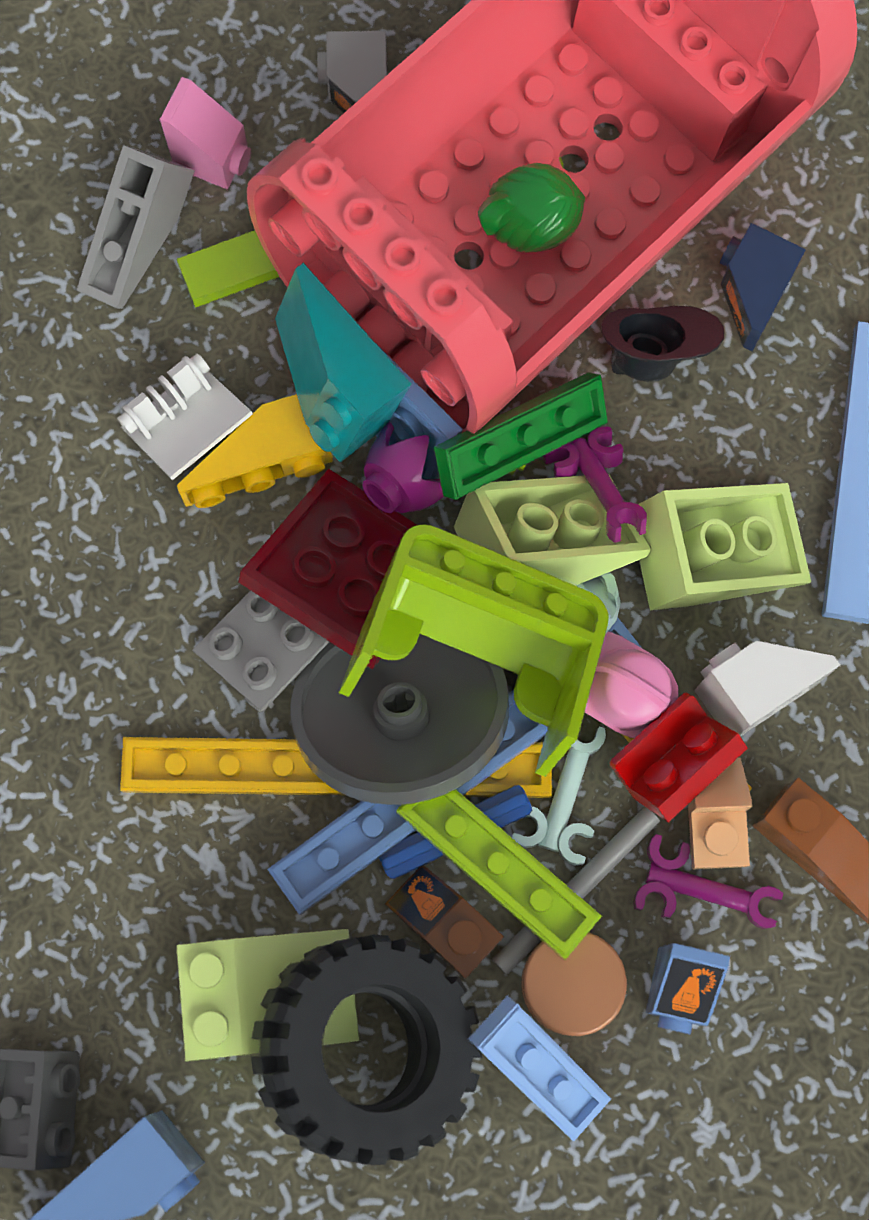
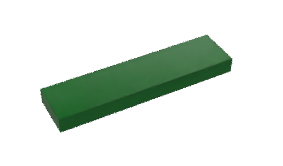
(521, 435)

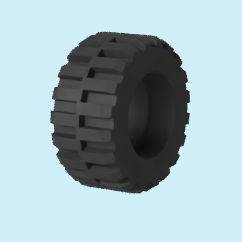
(436, 1060)

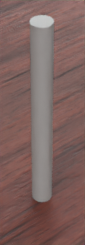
(583, 882)

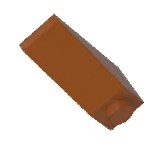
(820, 843)

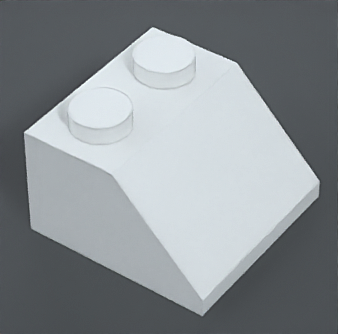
(759, 681)

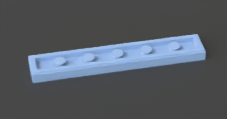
(848, 558)

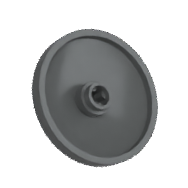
(406, 727)

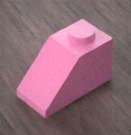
(204, 135)

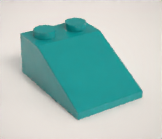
(337, 369)

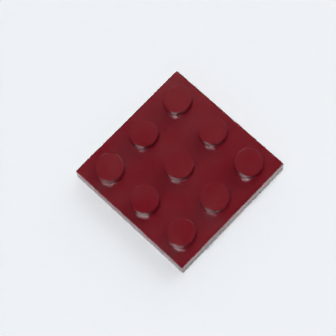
(328, 560)

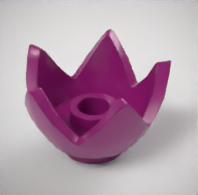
(396, 472)

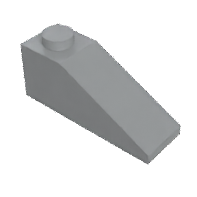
(133, 224)

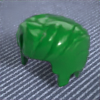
(532, 208)

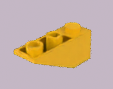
(260, 450)

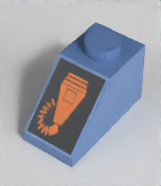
(685, 986)

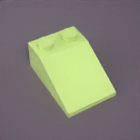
(548, 526)
(721, 544)
(228, 981)

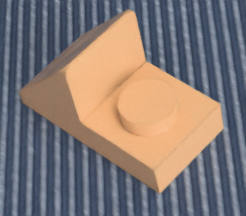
(720, 821)

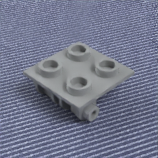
(259, 650)

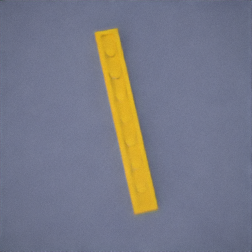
(270, 768)

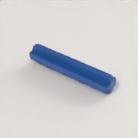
(417, 851)

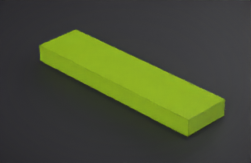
(503, 869)

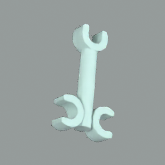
(553, 831)

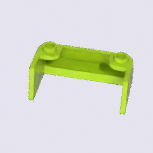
(496, 613)

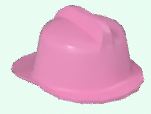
(629, 687)

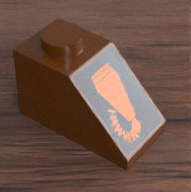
(444, 921)

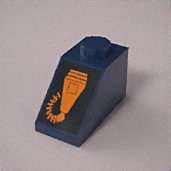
(756, 279)

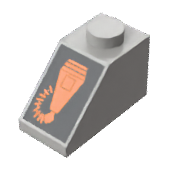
(352, 65)

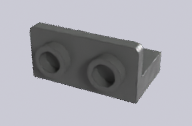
(37, 1108)

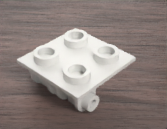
(184, 418)

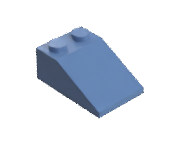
(133, 1176)

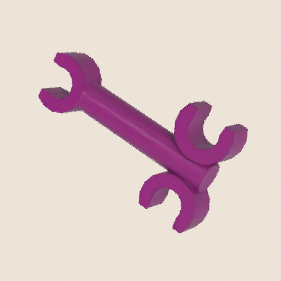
(592, 458)
(664, 879)

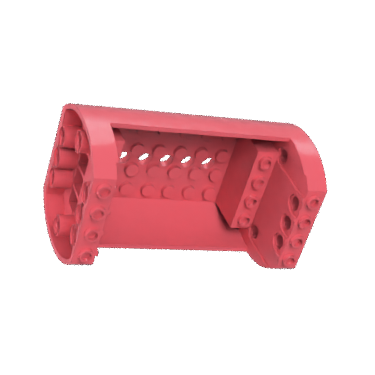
(518, 83)

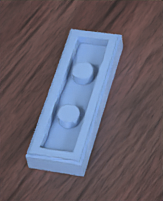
(539, 1068)

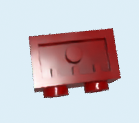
(676, 757)

